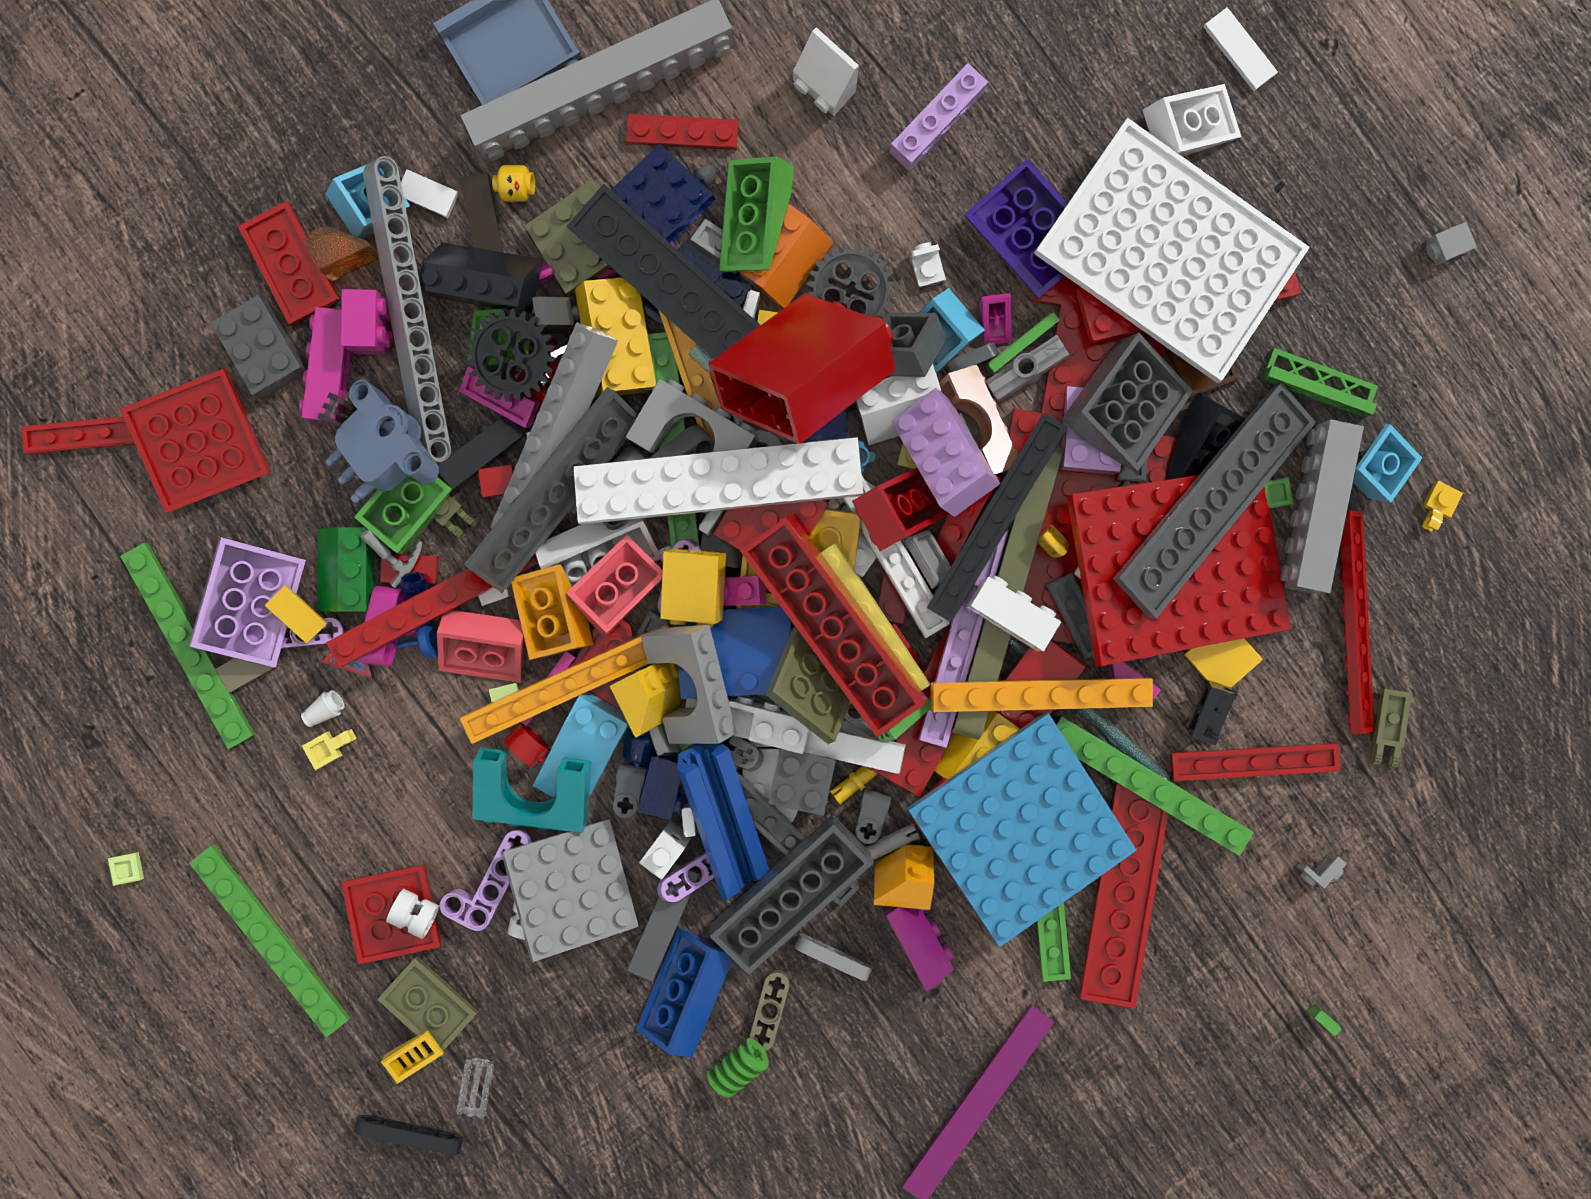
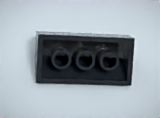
(481, 277)

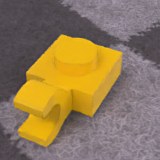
(1441, 503)

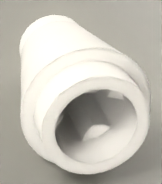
(323, 708)

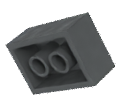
(259, 347)

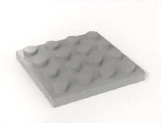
(569, 890)

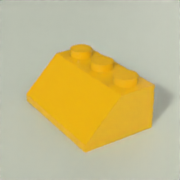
(648, 696)
(965, 750)

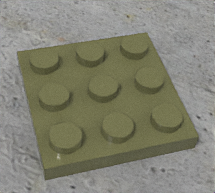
(563, 250)
(808, 690)

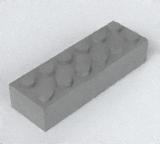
(1321, 507)

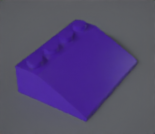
(1015, 222)

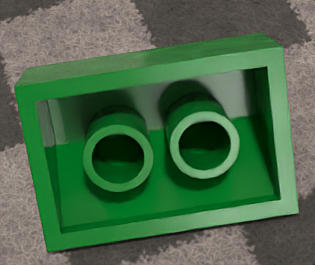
(344, 570)

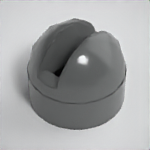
(705, 175)

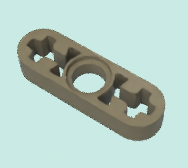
(781, 992)

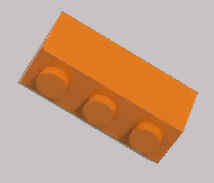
(795, 256)

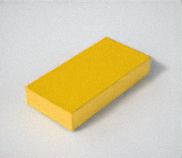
(295, 614)

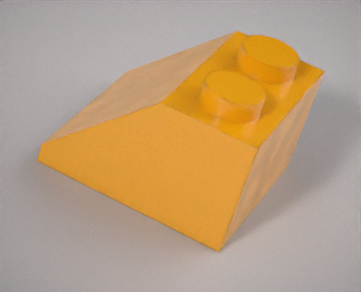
(905, 878)

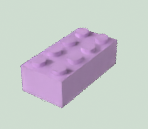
(945, 452)

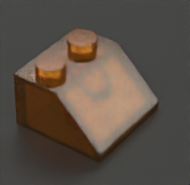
(338, 252)

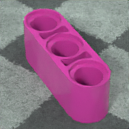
(381, 600)

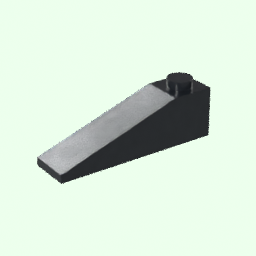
(1201, 436)

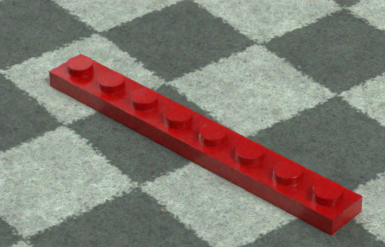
(410, 615)
(1356, 624)

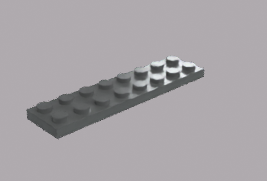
(551, 492)

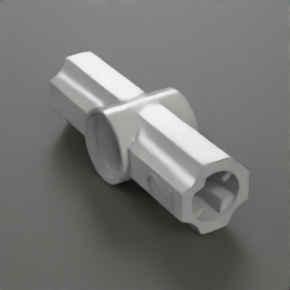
(1012, 378)

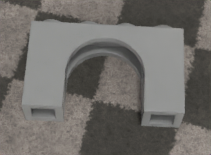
(669, 405)
(695, 652)

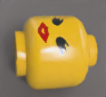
(514, 183)

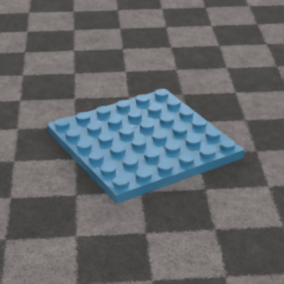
(1022, 829)

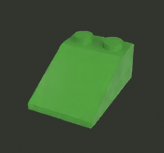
(403, 512)

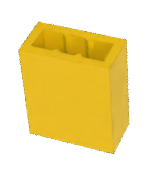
(693, 586)

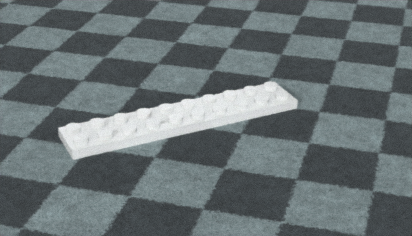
(718, 481)

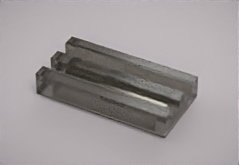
(331, 409)

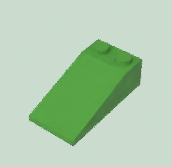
(754, 212)

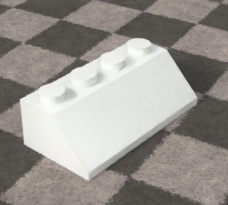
(588, 543)

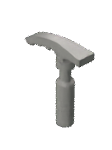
(385, 553)

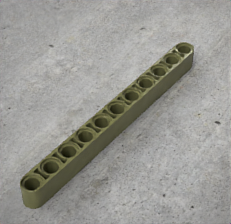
(1013, 569)

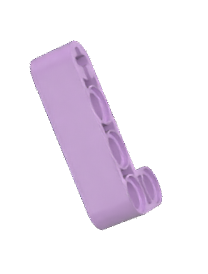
(482, 900)

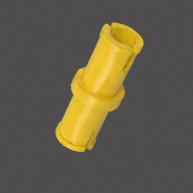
(854, 782)

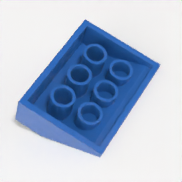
(747, 650)

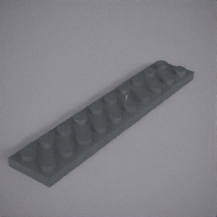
(1214, 501)

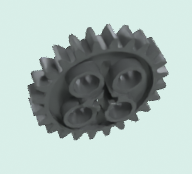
(861, 265)

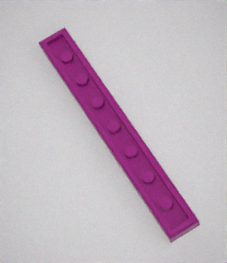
(977, 1103)

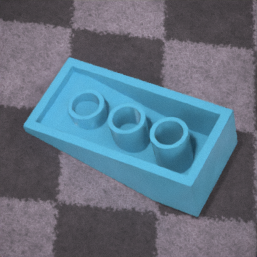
(587, 734)

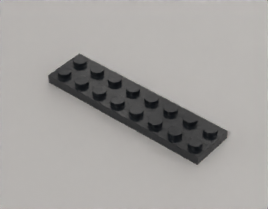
(661, 273)

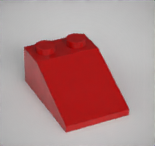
(1050, 664)

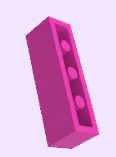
(326, 366)

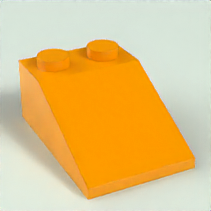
(548, 615)

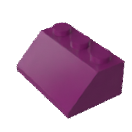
(921, 944)

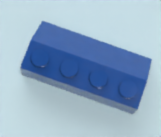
(684, 993)

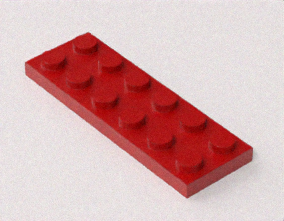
(919, 756)

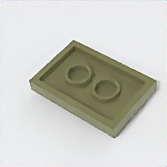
(427, 1003)

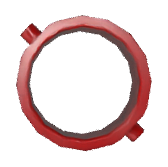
(527, 745)

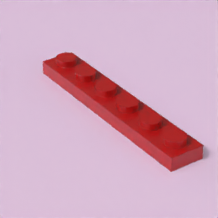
(1255, 761)

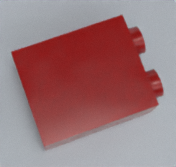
(803, 367)

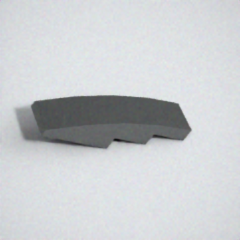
(659, 932)

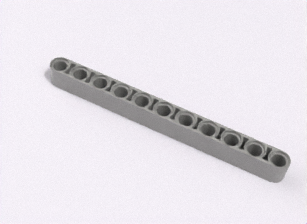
(411, 298)

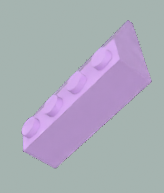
(233, 602)

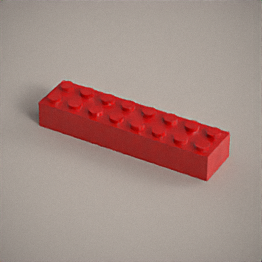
(834, 625)

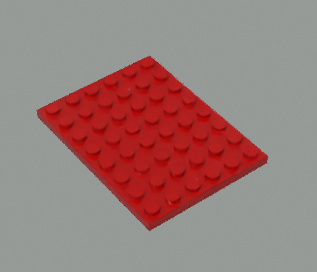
(1226, 598)

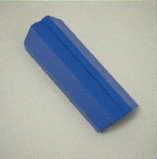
(722, 817)

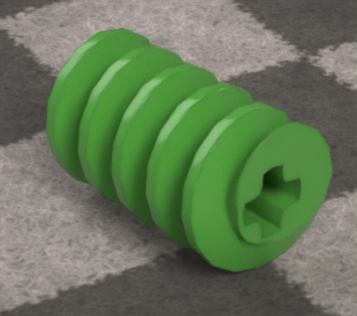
(738, 1068)

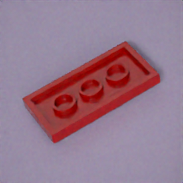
(286, 263)

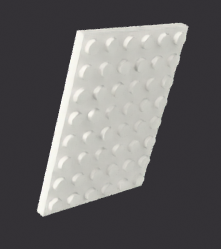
(1172, 250)

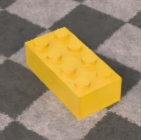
(618, 311)

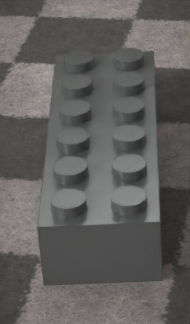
(790, 894)

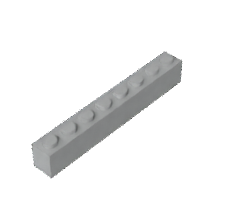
(562, 407)

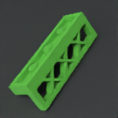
(1317, 389)

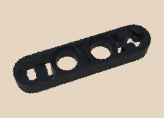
(408, 1134)

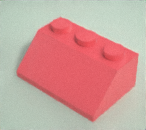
(615, 585)
(481, 646)

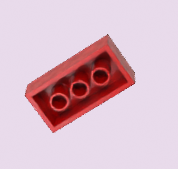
(898, 509)

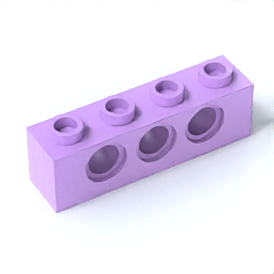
(938, 117)

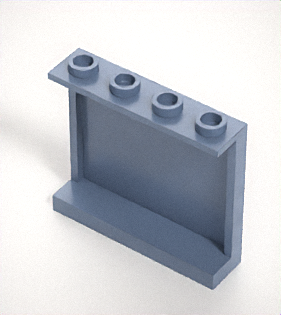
(506, 44)

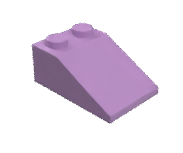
(1079, 454)

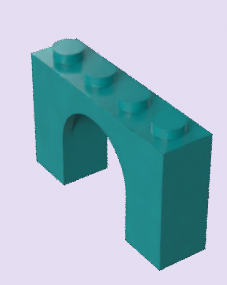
(499, 803)

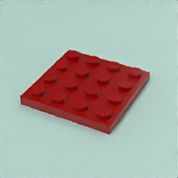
(195, 440)

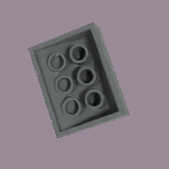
(1128, 402)

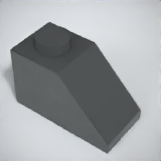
(556, 313)

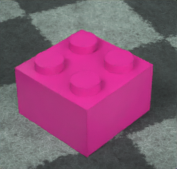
(365, 322)

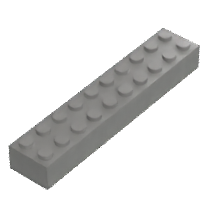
(599, 80)

